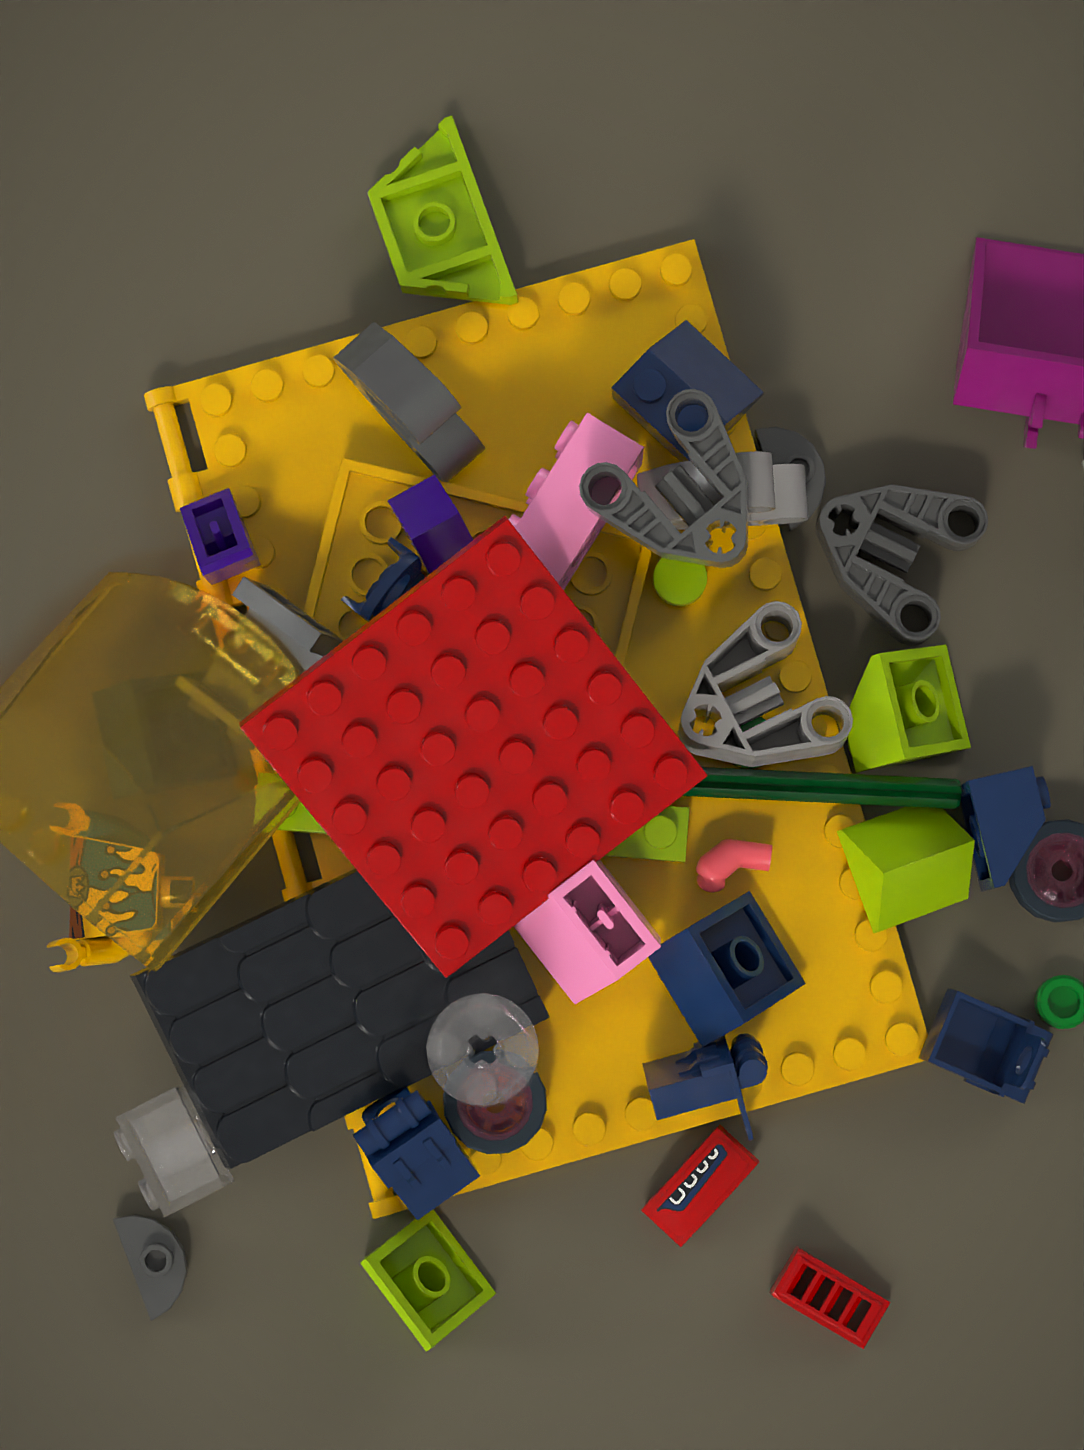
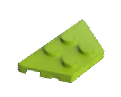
(440, 225)

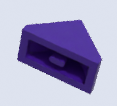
(431, 522)
(219, 537)

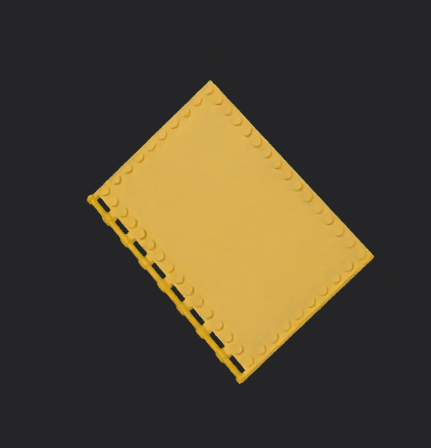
(520, 379)

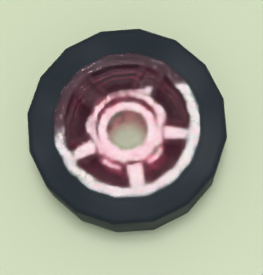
(1033, 878)
(497, 1131)

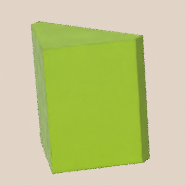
(908, 863)
(428, 1279)

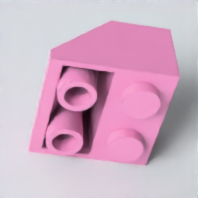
(588, 932)

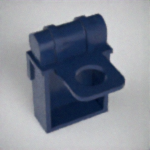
(986, 1046)
(706, 1076)
(414, 1151)

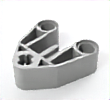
(774, 491)
(776, 740)

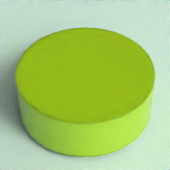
(679, 581)

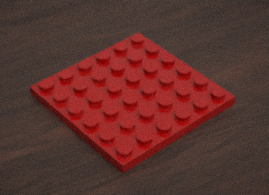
(473, 747)

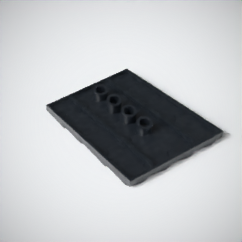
(311, 1013)

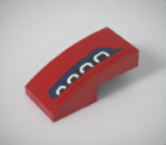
(700, 1185)

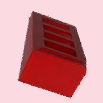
(792, 1273)

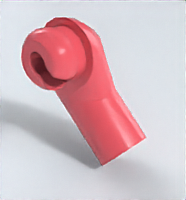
(727, 858)

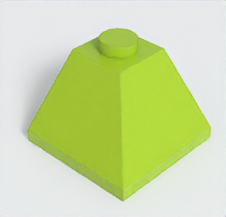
(906, 709)

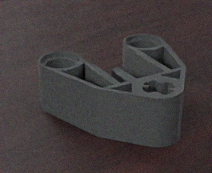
(410, 401)
(912, 510)
(645, 523)

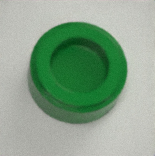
(1060, 1002)

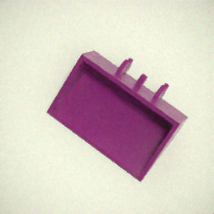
(1023, 335)

